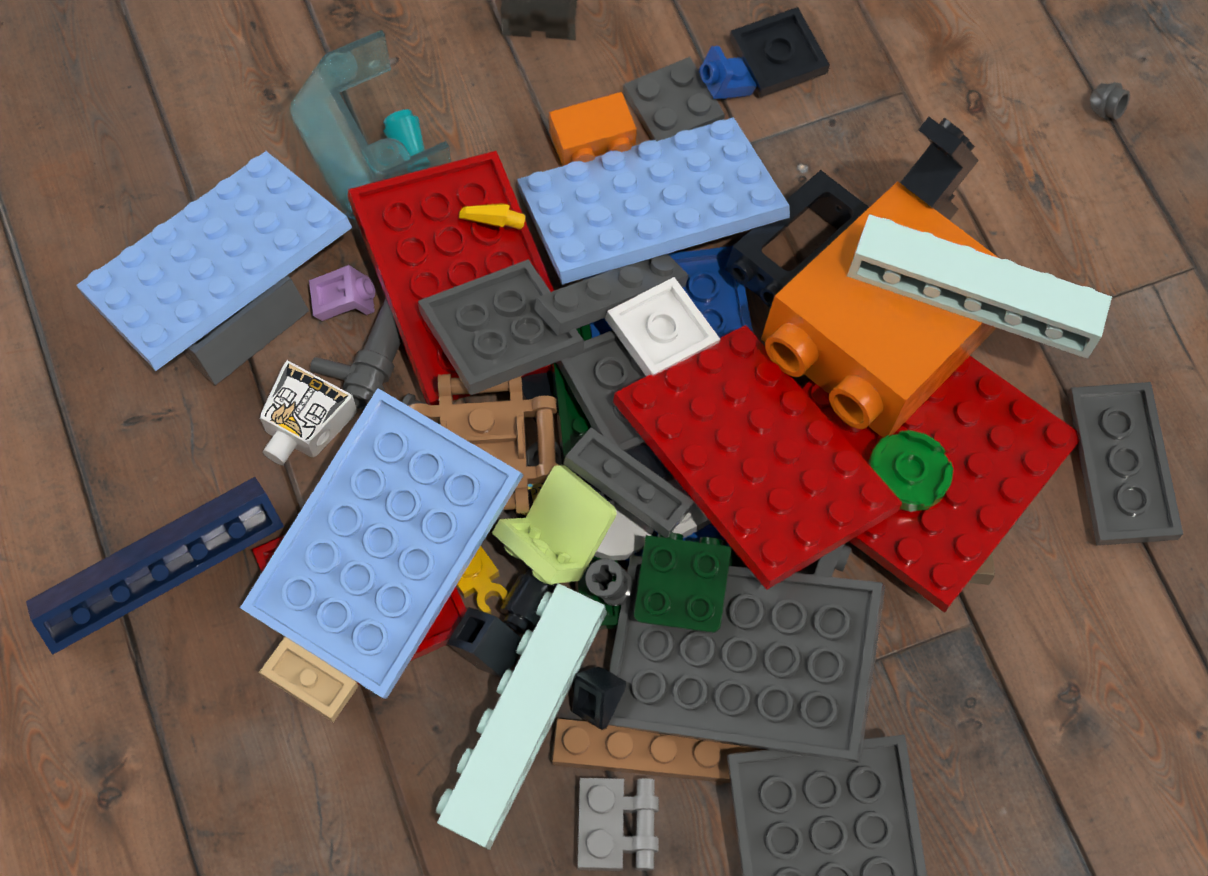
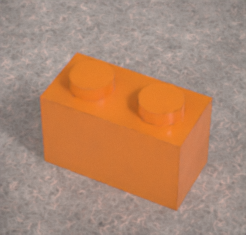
(592, 129)

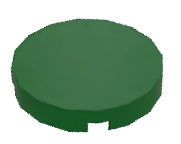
(913, 468)

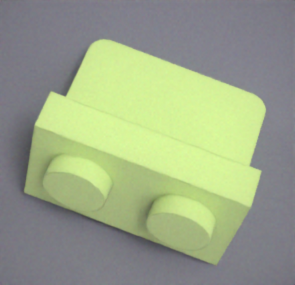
(560, 528)

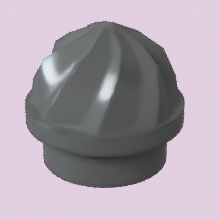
(1109, 100)

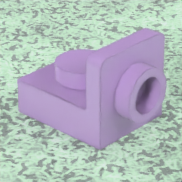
(341, 292)

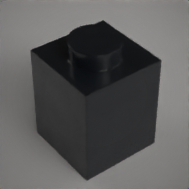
(485, 642)

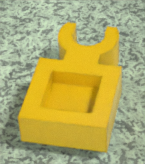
(479, 579)

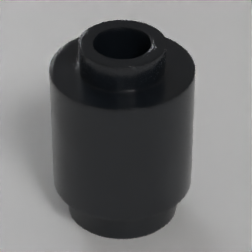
(523, 602)

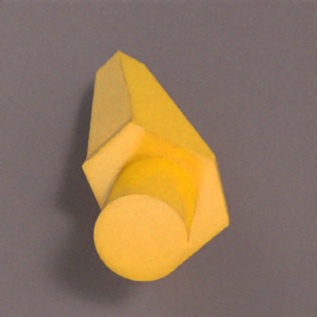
(493, 215)

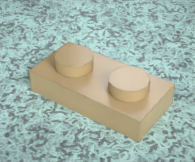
(309, 679)

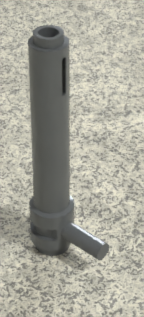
(371, 365)

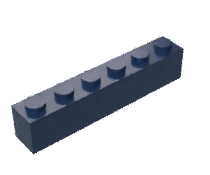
(153, 565)

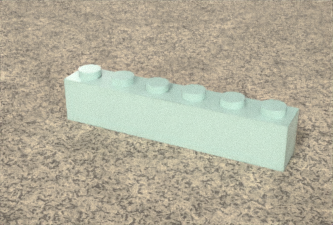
(980, 286)
(522, 716)

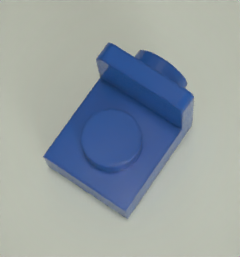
(726, 76)

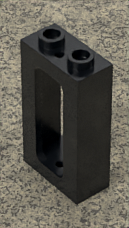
(761, 274)

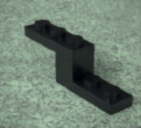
(941, 166)

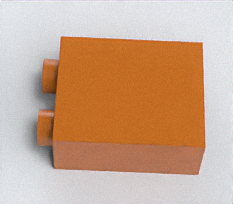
(866, 344)

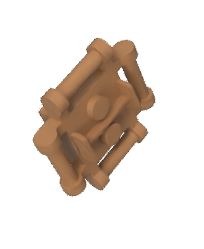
(500, 429)

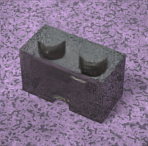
(554, 17)

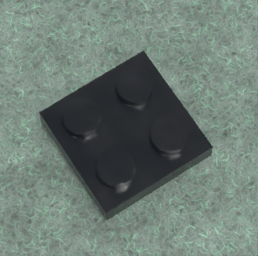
(779, 51)

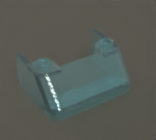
(333, 133)

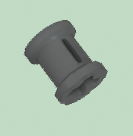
(603, 573)

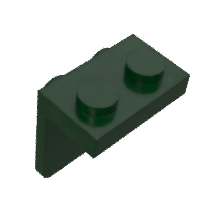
(683, 582)

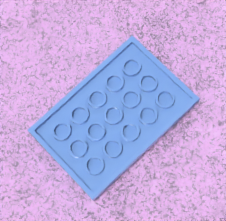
(651, 200)
(212, 258)
(382, 543)

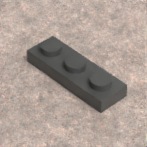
(628, 482)

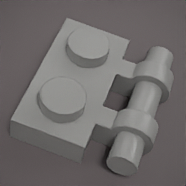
(601, 824)

